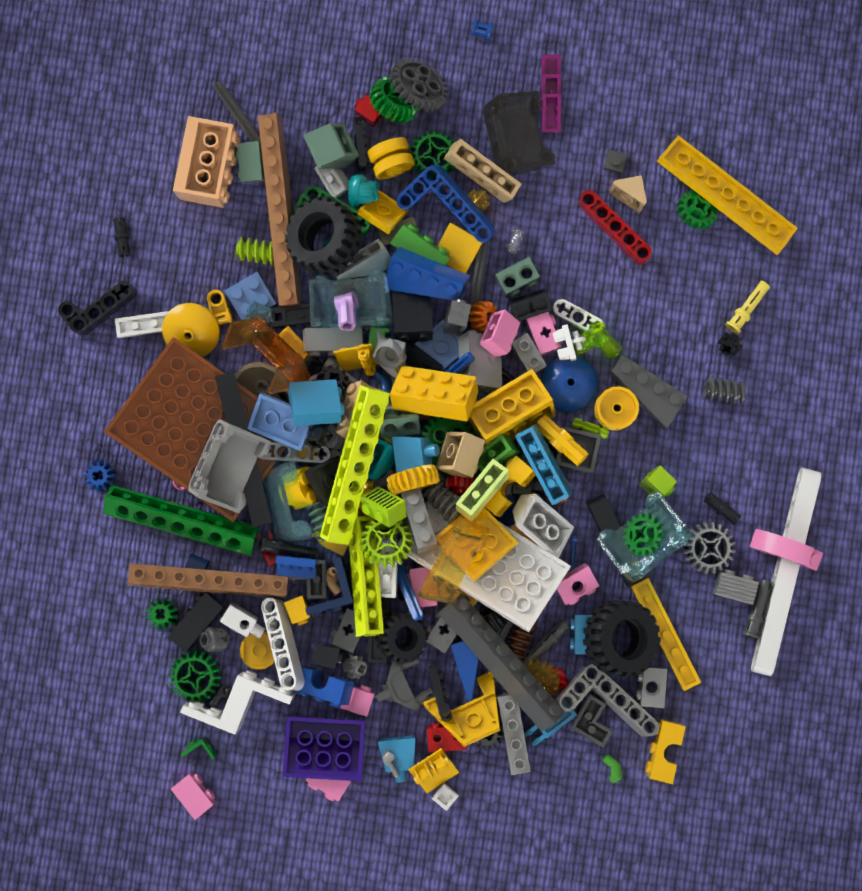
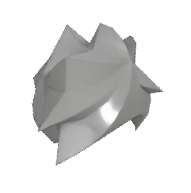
(390, 354)

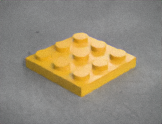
(498, 544)

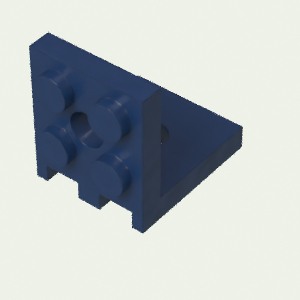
(337, 603)

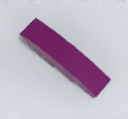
(551, 93)

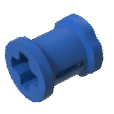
(482, 29)

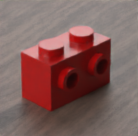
(440, 737)

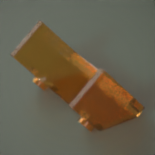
(289, 363)

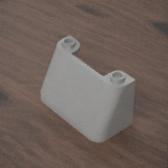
(227, 465)

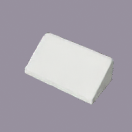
(334, 181)

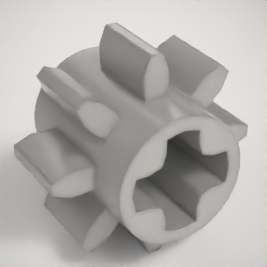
(354, 667)

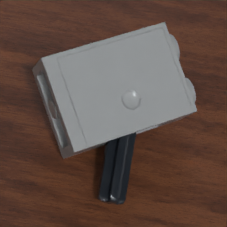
(485, 366)

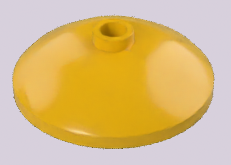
(194, 320)

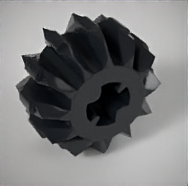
(334, 373)
(494, 619)

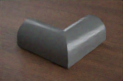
(316, 587)
(587, 724)

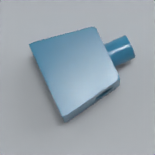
(413, 452)
(404, 751)

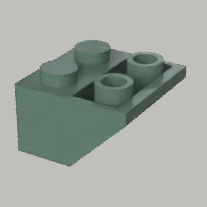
(331, 146)

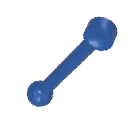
(572, 552)

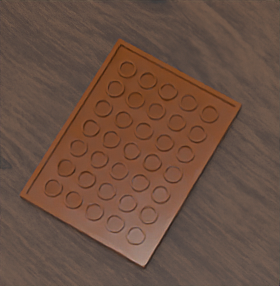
(175, 413)

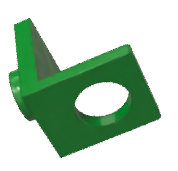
(194, 743)

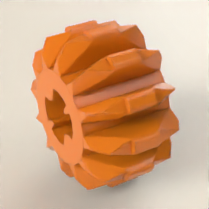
(480, 315)

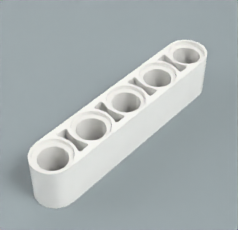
(289, 650)

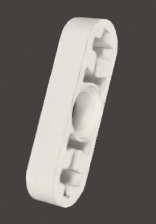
(563, 314)

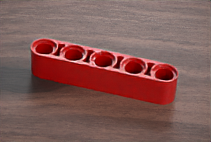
(613, 218)

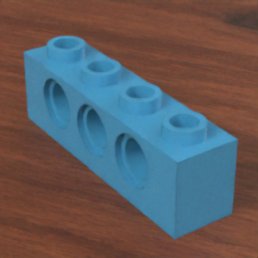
(544, 464)

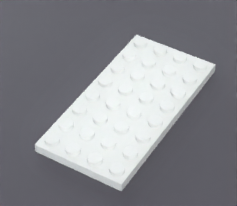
(513, 587)

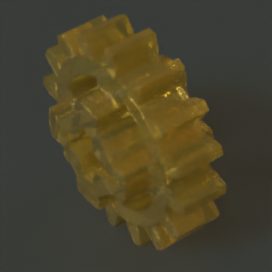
(545, 675)

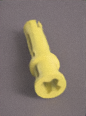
(743, 313)

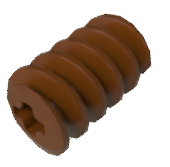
(520, 639)

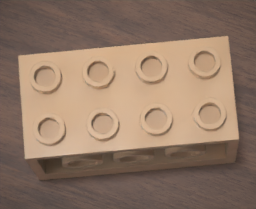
(206, 162)

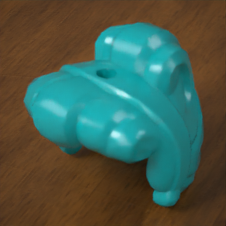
(362, 191)

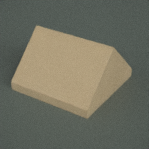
(630, 192)

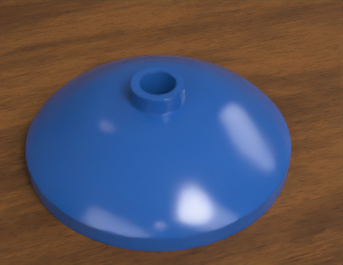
(567, 397)

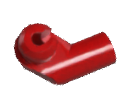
(563, 679)

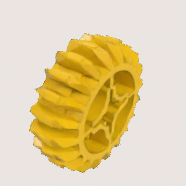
(412, 479)

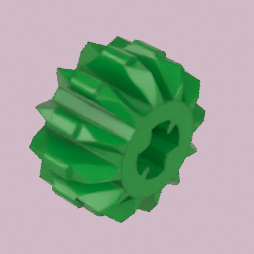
(169, 613)

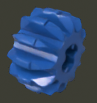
(99, 467)

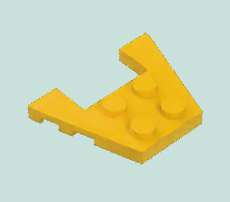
(474, 719)

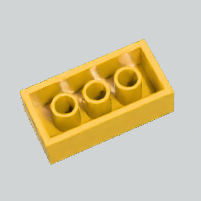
(434, 393)

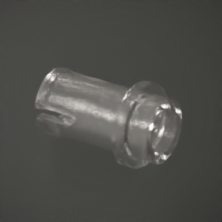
(515, 241)

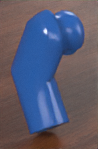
(386, 383)

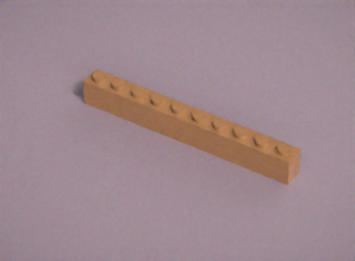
(279, 207)

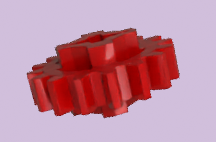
(459, 484)

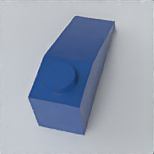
(467, 666)

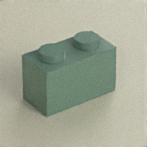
(250, 162)

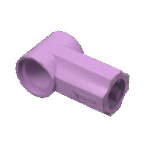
(346, 307)

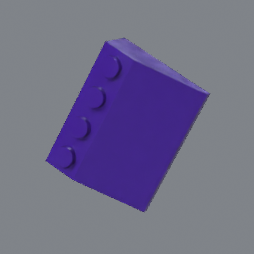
(324, 748)

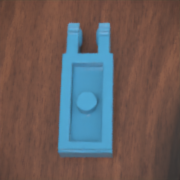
(565, 718)

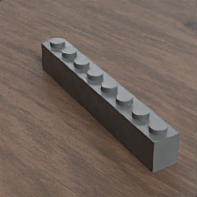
(502, 662)

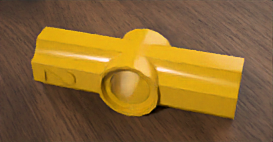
(561, 440)

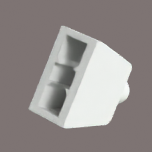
(234, 616)

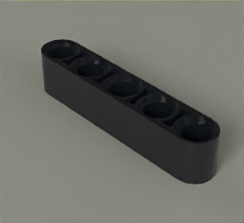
(606, 519)

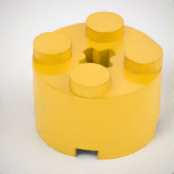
(299, 491)

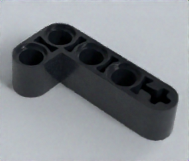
(100, 304)

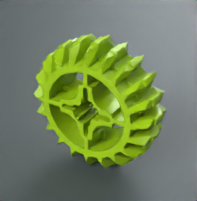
(377, 555)

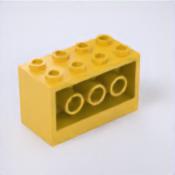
(511, 408)

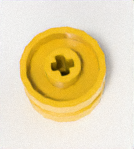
(391, 158)
(605, 412)

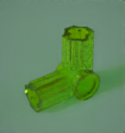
(599, 337)

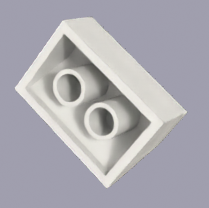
(542, 523)

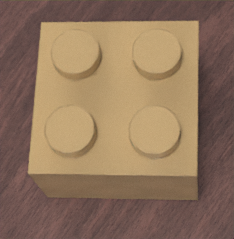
(460, 454)

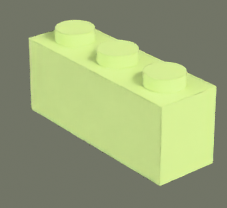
(482, 490)

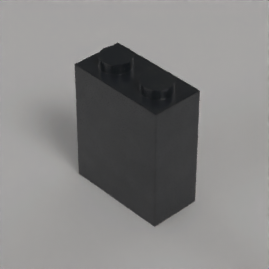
(412, 317)

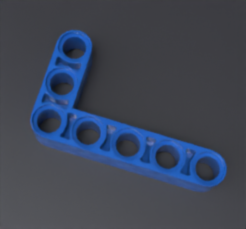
(449, 199)

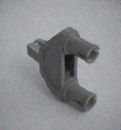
(398, 690)

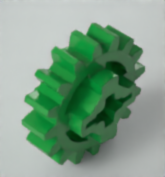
(696, 211)
(636, 538)

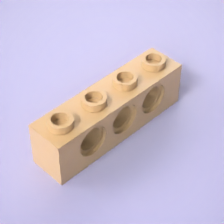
(482, 171)

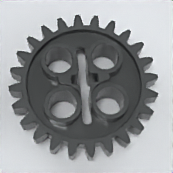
(419, 84)

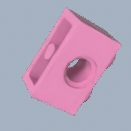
(587, 580)

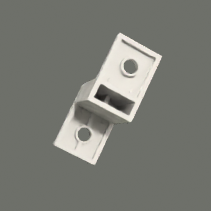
(238, 702)

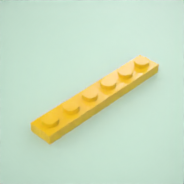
(670, 641)

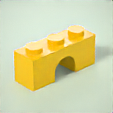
(518, 472)
(658, 767)

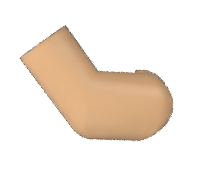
(331, 581)

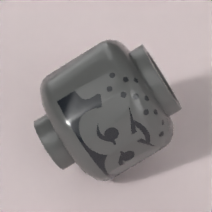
(214, 639)

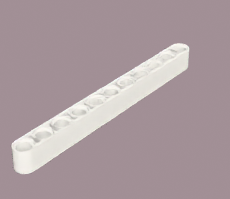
(785, 574)

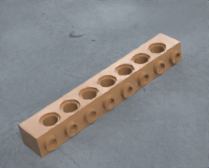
(207, 581)

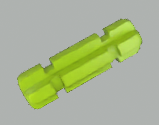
(590, 427)

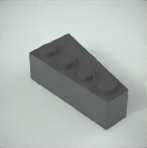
(653, 394)

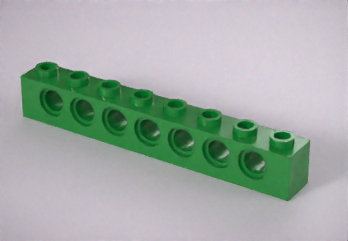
(180, 520)

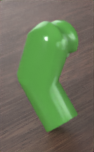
(616, 769)

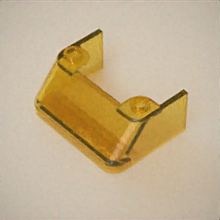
(454, 560)

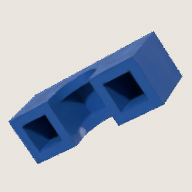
(337, 690)

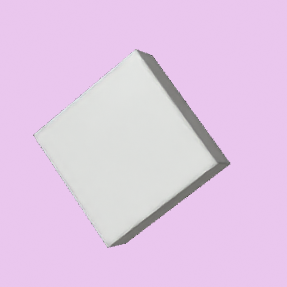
(445, 796)

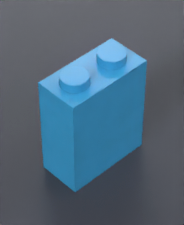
(315, 402)

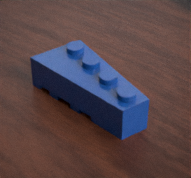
(425, 277)

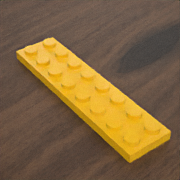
(727, 195)

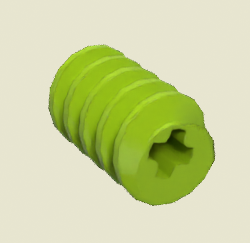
(254, 251)

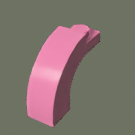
(786, 549)

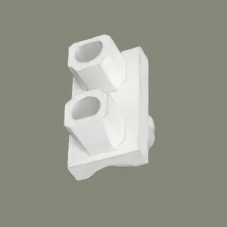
(564, 335)

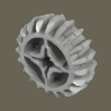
(721, 535)

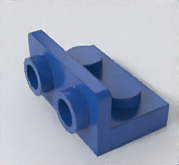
(296, 566)

